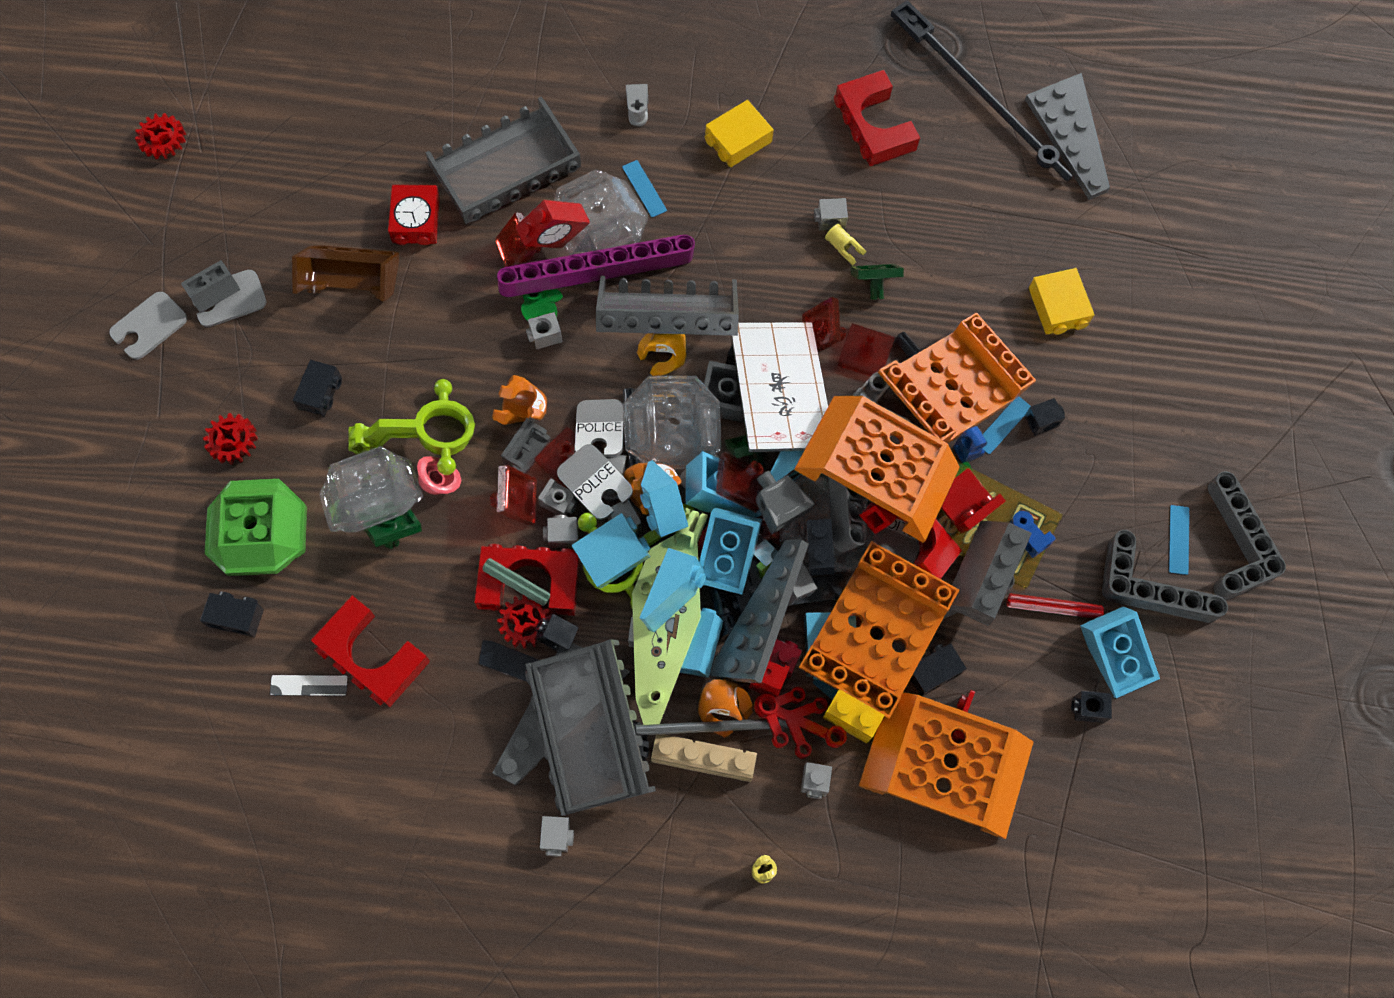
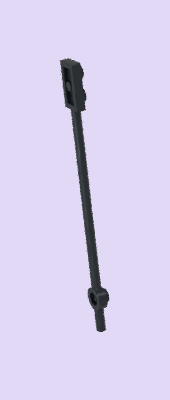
(920, 28)

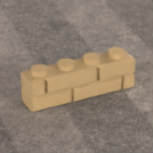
(703, 757)

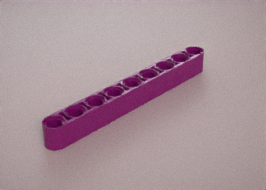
(587, 272)

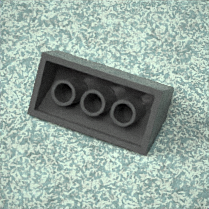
(988, 569)

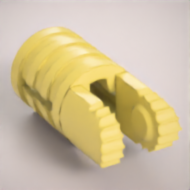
(842, 242)
(767, 876)

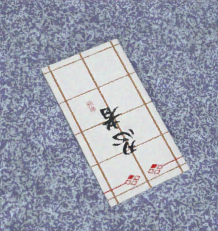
(779, 384)

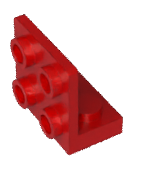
(969, 501)

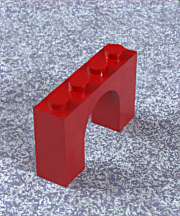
(875, 143)
(935, 553)
(560, 566)
(384, 682)

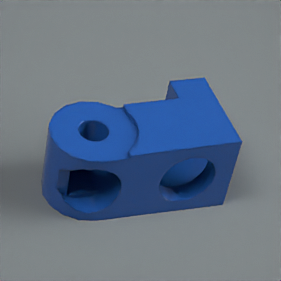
(971, 443)
(1038, 541)

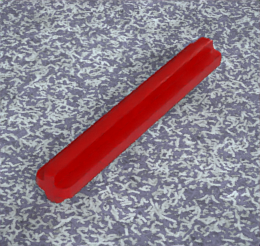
(1054, 606)

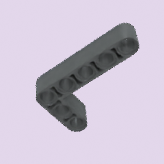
(846, 506)
(1245, 538)
(1152, 590)

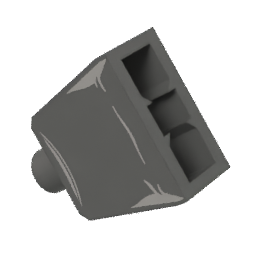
(781, 501)

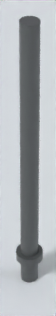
(713, 726)

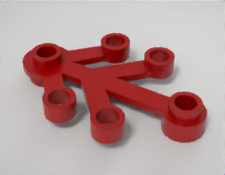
(796, 720)

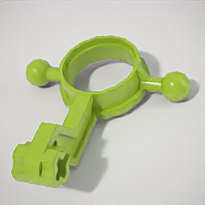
(366, 438)
(587, 523)

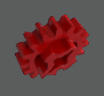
(160, 135)
(234, 428)
(514, 617)

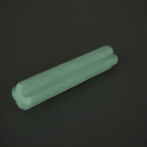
(516, 582)

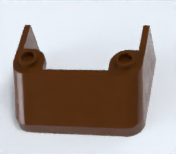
(345, 268)

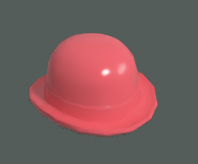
(433, 481)

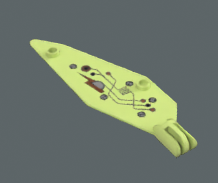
(662, 652)

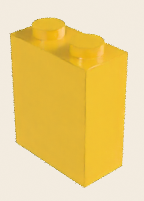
(738, 133)
(1061, 301)
(853, 716)

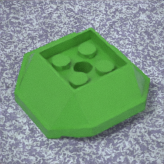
(271, 543)

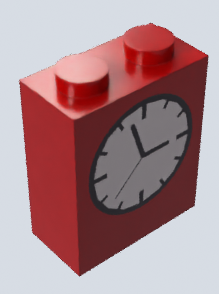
(414, 214)
(552, 224)

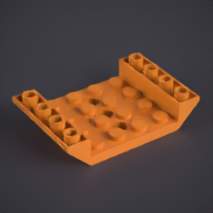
(974, 364)
(849, 449)
(886, 596)
(910, 759)

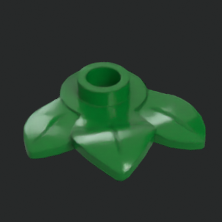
(540, 305)

